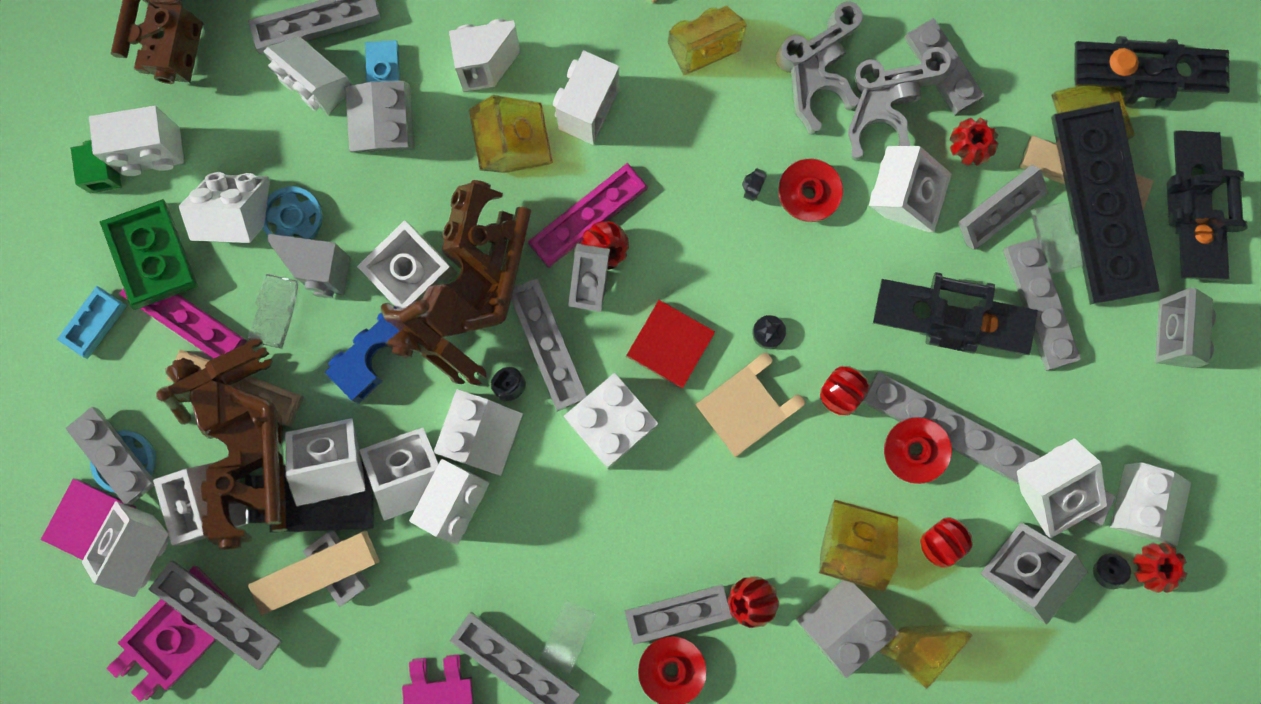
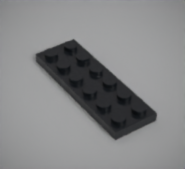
(1105, 203)

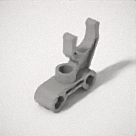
(816, 55)
(892, 88)

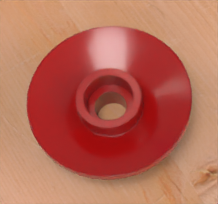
(819, 178)
(931, 460)
(685, 683)

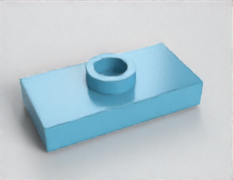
(382, 61)
(92, 322)

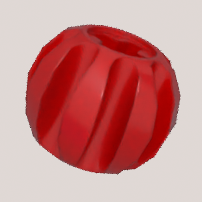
(978, 132)
(608, 236)
(844, 390)
(946, 542)
(1171, 567)
(753, 602)

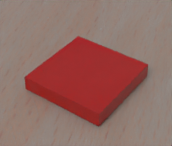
(670, 344)

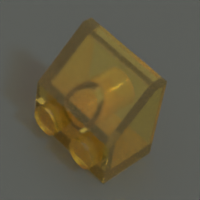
(706, 39)
(509, 134)
(860, 546)
(925, 651)

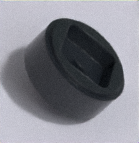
(753, 183)
(768, 332)
(508, 384)
(1112, 571)

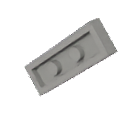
(959, 87)
(1003, 207)
(111, 456)
(678, 614)

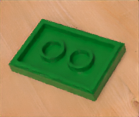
(148, 254)

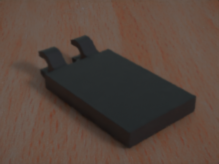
(337, 513)

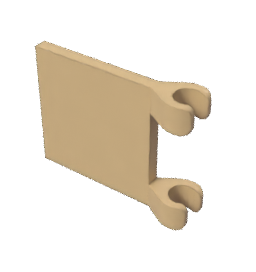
(743, 408)

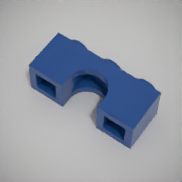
(353, 369)

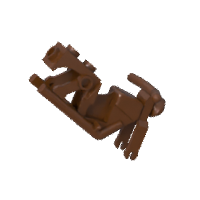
(168, 57)
(476, 297)
(247, 427)

